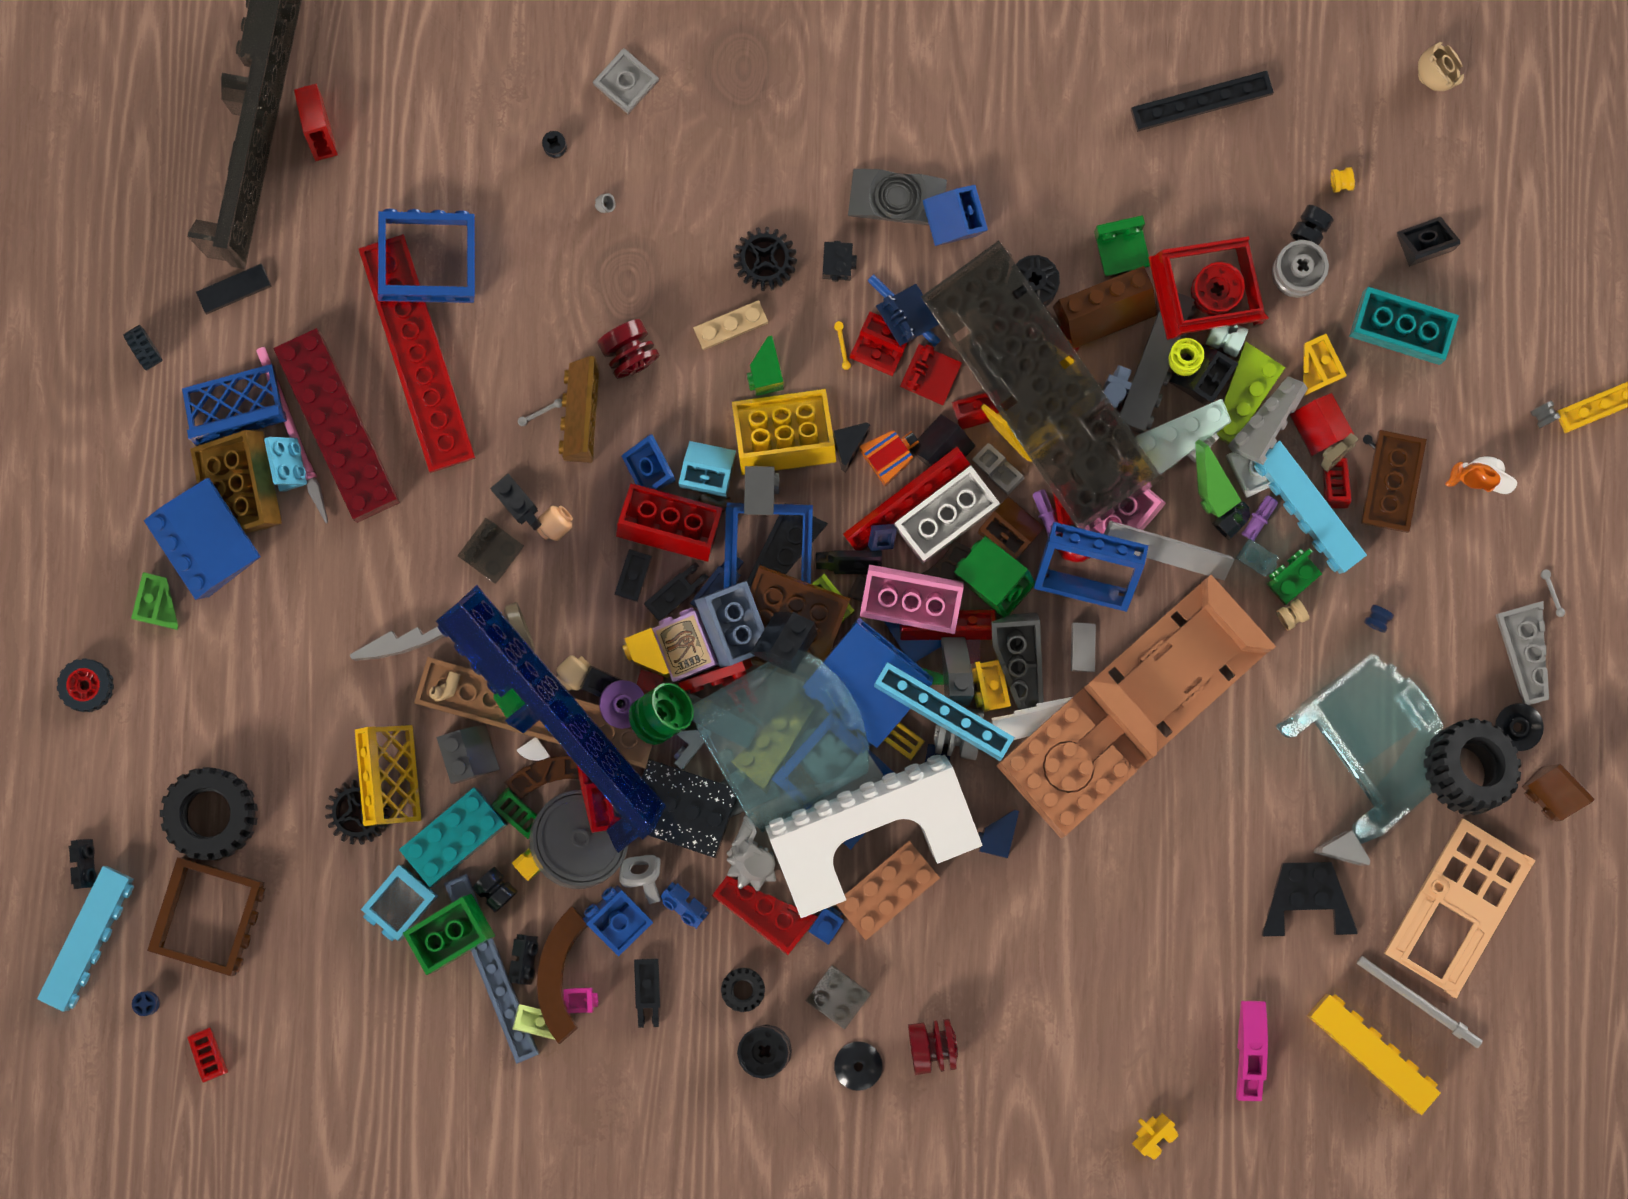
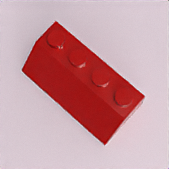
(669, 522)

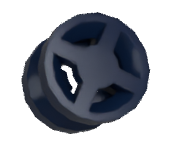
(1378, 618)
(140, 1003)

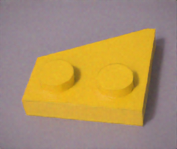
(1320, 364)

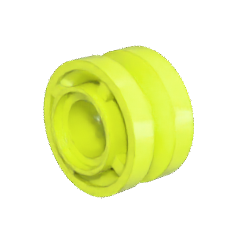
(1181, 366)

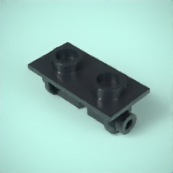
(82, 853)
(523, 970)

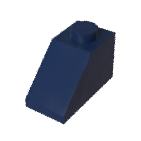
(999, 835)

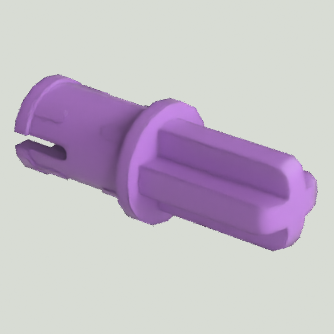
(1045, 510)
(1260, 518)

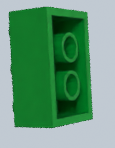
(449, 934)

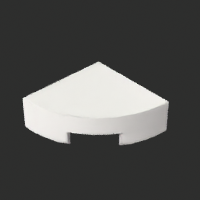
(533, 750)

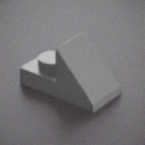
(694, 743)

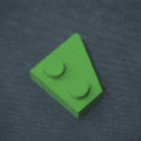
(154, 602)

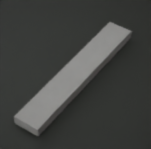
(1174, 551)

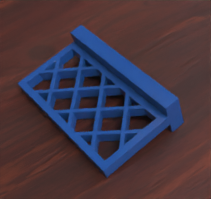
(233, 424)

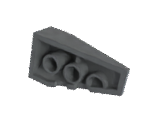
(1019, 654)

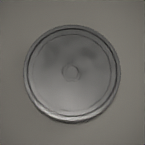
(566, 846)

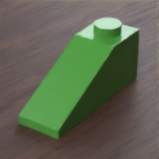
(1213, 483)

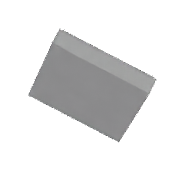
(625, 81)

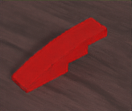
(597, 806)

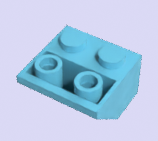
(707, 469)

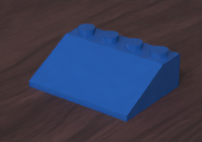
(202, 539)

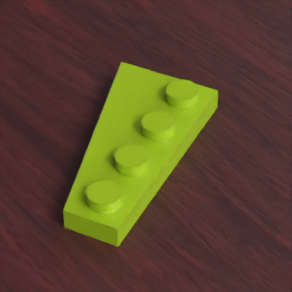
(1248, 388)

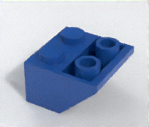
(955, 215)

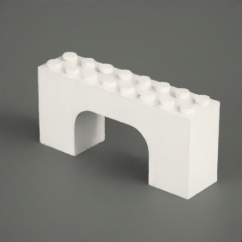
(811, 836)

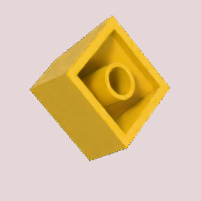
(646, 652)

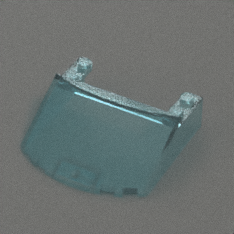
(1380, 734)

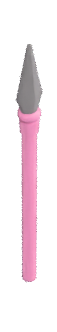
(312, 484)

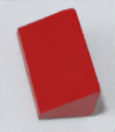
(969, 410)

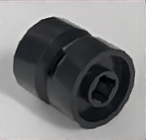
(1313, 224)
(494, 889)

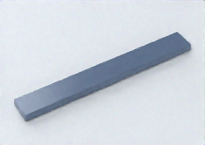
(496, 981)

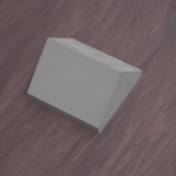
(1344, 848)

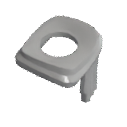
(645, 879)

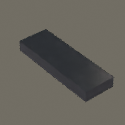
(233, 289)

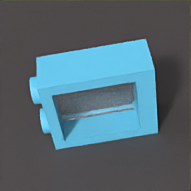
(398, 903)

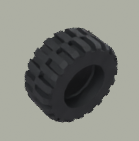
(1495, 754)
(176, 813)

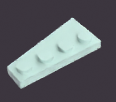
(1177, 437)

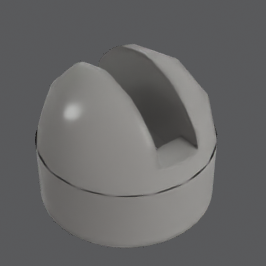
(607, 199)

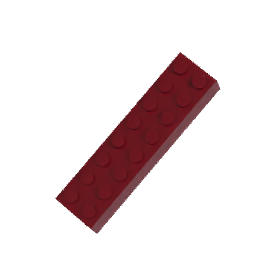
(336, 425)

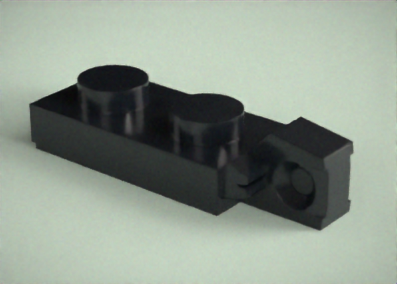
(516, 501)
(848, 561)

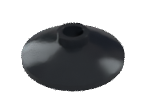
(1531, 725)
(854, 1053)

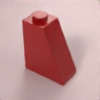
(315, 122)

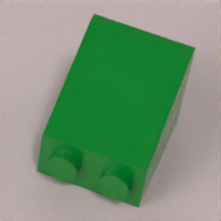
(995, 576)

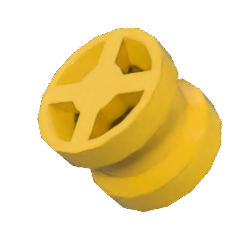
(1342, 179)

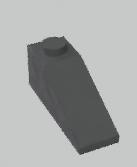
(957, 670)

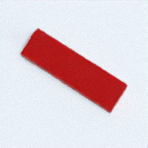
(970, 624)

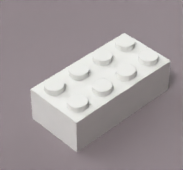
(946, 514)

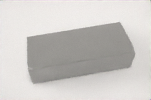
(1083, 647)

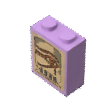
(685, 645)

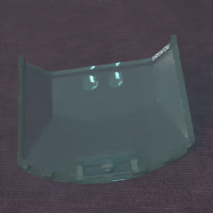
(784, 737)

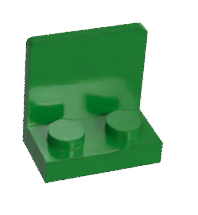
(1122, 245)
(1294, 578)

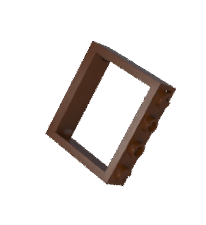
(169, 906)

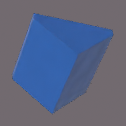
(648, 464)

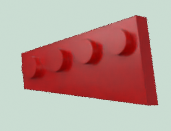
(765, 914)

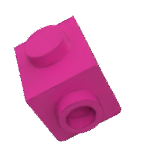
(580, 1000)

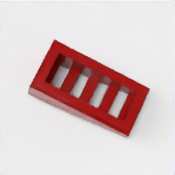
(1337, 497)
(222, 1069)

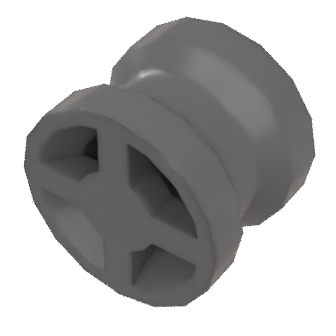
(1545, 414)

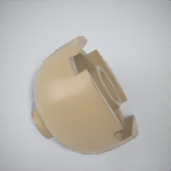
(1440, 68)

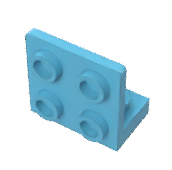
(285, 462)

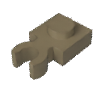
(1335, 454)

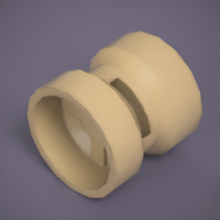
(1292, 614)

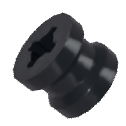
(554, 149)

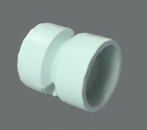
(1229, 338)

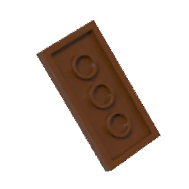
(1393, 481)

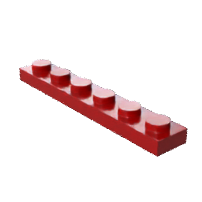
(908, 497)

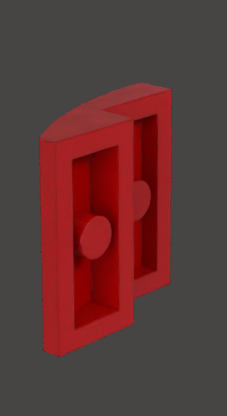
(877, 346)

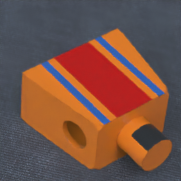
(889, 454)

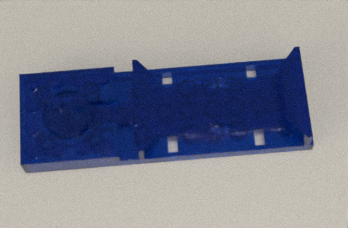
(510, 663)

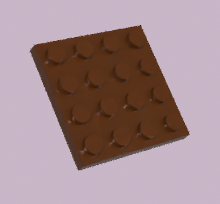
(783, 593)

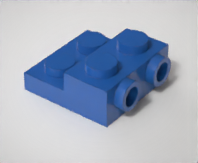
(616, 919)

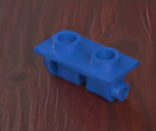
(691, 913)

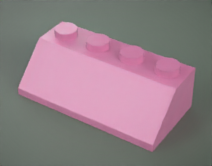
(912, 599)

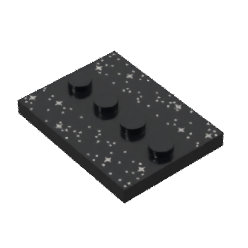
(694, 810)

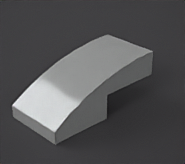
(998, 469)

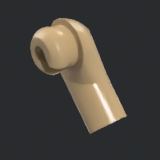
(445, 690)

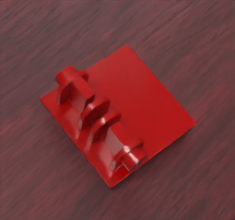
(930, 374)

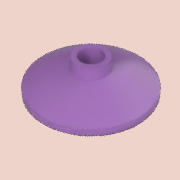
(623, 690)

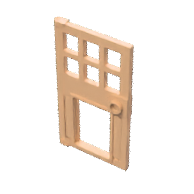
(1470, 906)

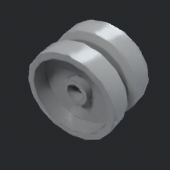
(1303, 255)

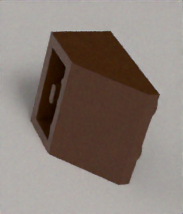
(1011, 528)

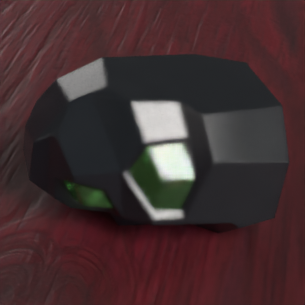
(1232, 520)

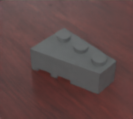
(760, 490)

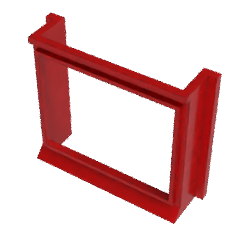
(1168, 295)

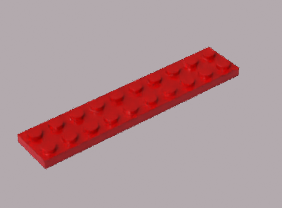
(419, 361)

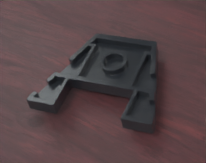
(1308, 888)

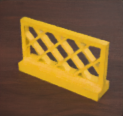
(372, 775)

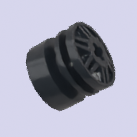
(1042, 270)
(750, 1051)

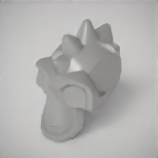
(748, 861)

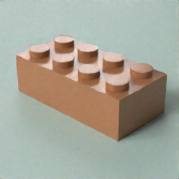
(887, 890)

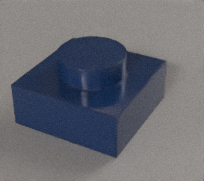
(882, 537)

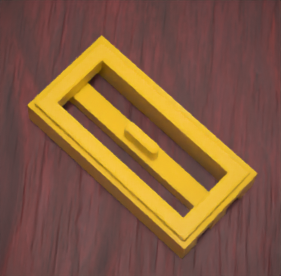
(914, 748)

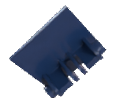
(907, 314)

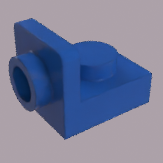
(827, 924)

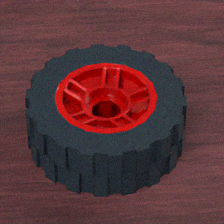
(72, 690)

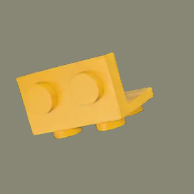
(990, 685)

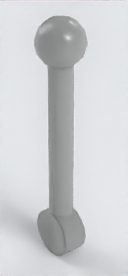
(522, 421)
(1546, 574)

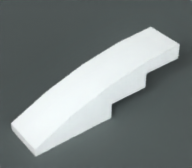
(1027, 720)

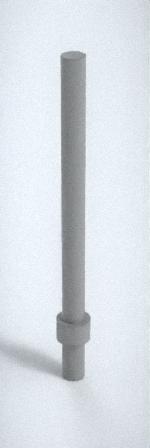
(1458, 1029)

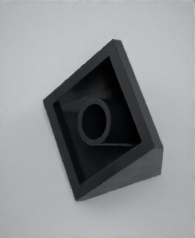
(1427, 241)
(940, 439)
(848, 441)

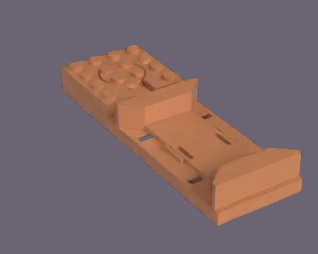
(1112, 727)

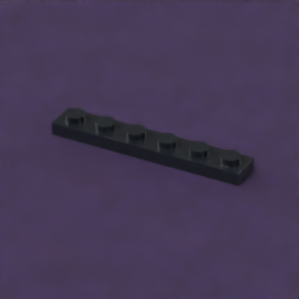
(1202, 101)

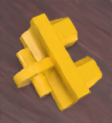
(1152, 1133)

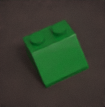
(765, 370)

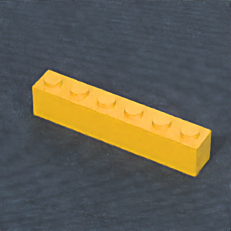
(1374, 1054)

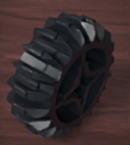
(749, 245)
(339, 821)

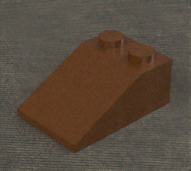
(1556, 792)

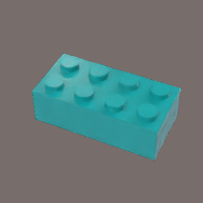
(1404, 325)
(453, 837)

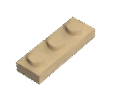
(730, 325)

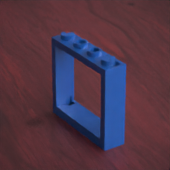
(426, 293)
(1094, 546)

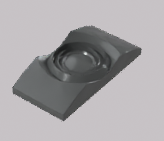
(892, 195)

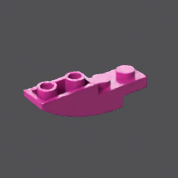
(1253, 1050)

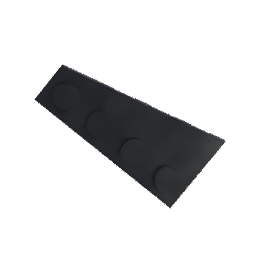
(785, 544)

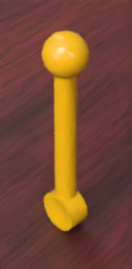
(839, 327)

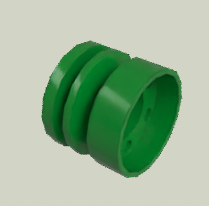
(661, 713)

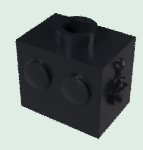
(838, 261)

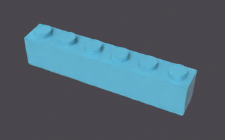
(1310, 509)
(943, 711)
(85, 939)

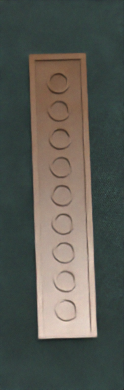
(476, 702)

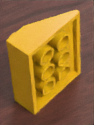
(784, 431)

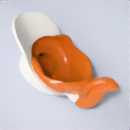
(1483, 473)

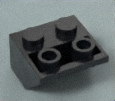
(1210, 377)

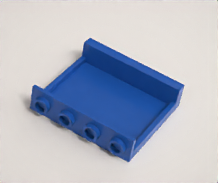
(858, 663)

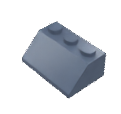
(731, 623)

